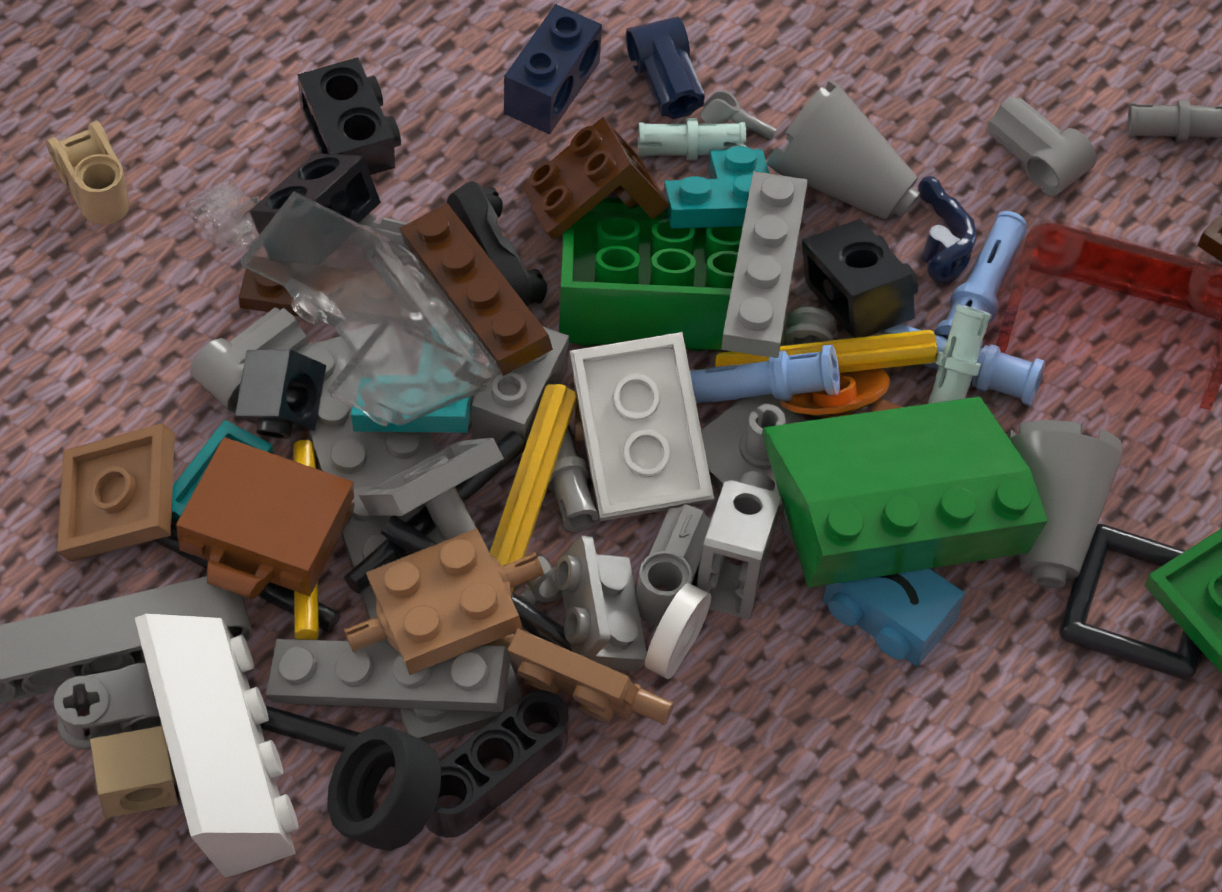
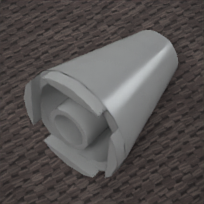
(845, 156)
(1073, 485)

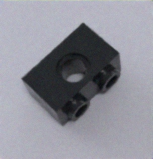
(859, 279)

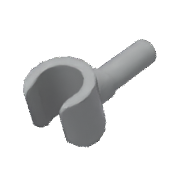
(724, 106)
(542, 588)

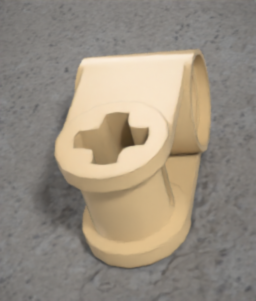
(91, 173)

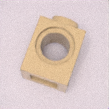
(133, 772)

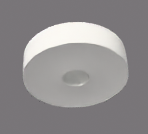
(677, 630)

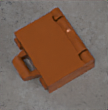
(264, 520)

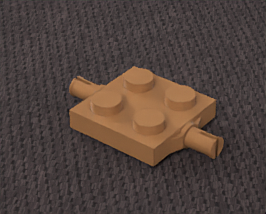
(443, 601)
(596, 687)

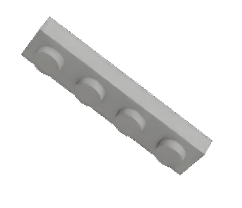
(764, 265)
(377, 677)

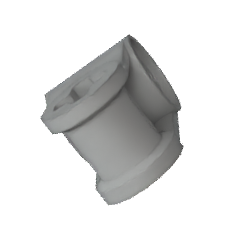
(116, 703)

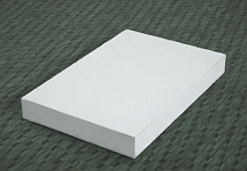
(641, 426)

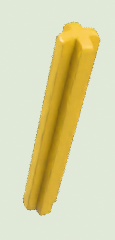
(859, 352)
(533, 474)

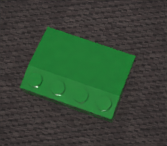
(643, 279)
(903, 490)

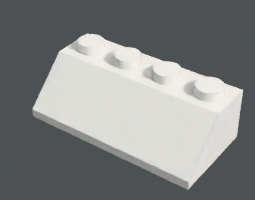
(218, 741)

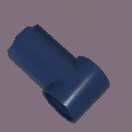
(664, 59)

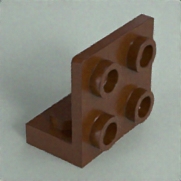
(586, 174)

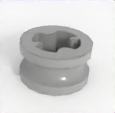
(809, 326)

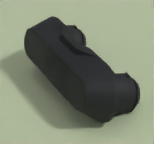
(479, 213)

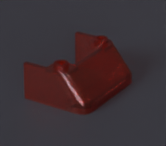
(1127, 268)

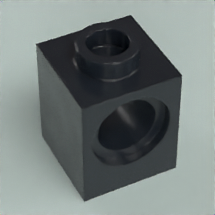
(280, 392)

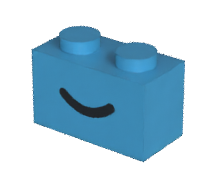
(900, 610)

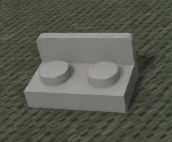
(600, 607)

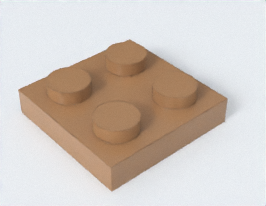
(116, 492)

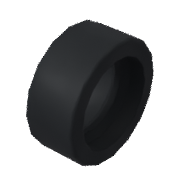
(410, 798)

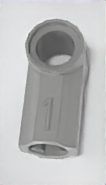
(1049, 155)
(221, 362)
(672, 560)

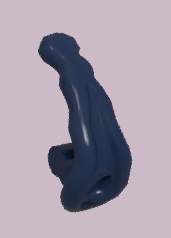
(946, 252)

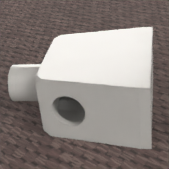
(742, 530)

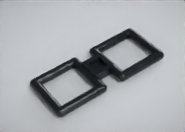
(1074, 626)

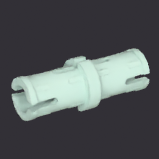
(689, 138)
(960, 354)

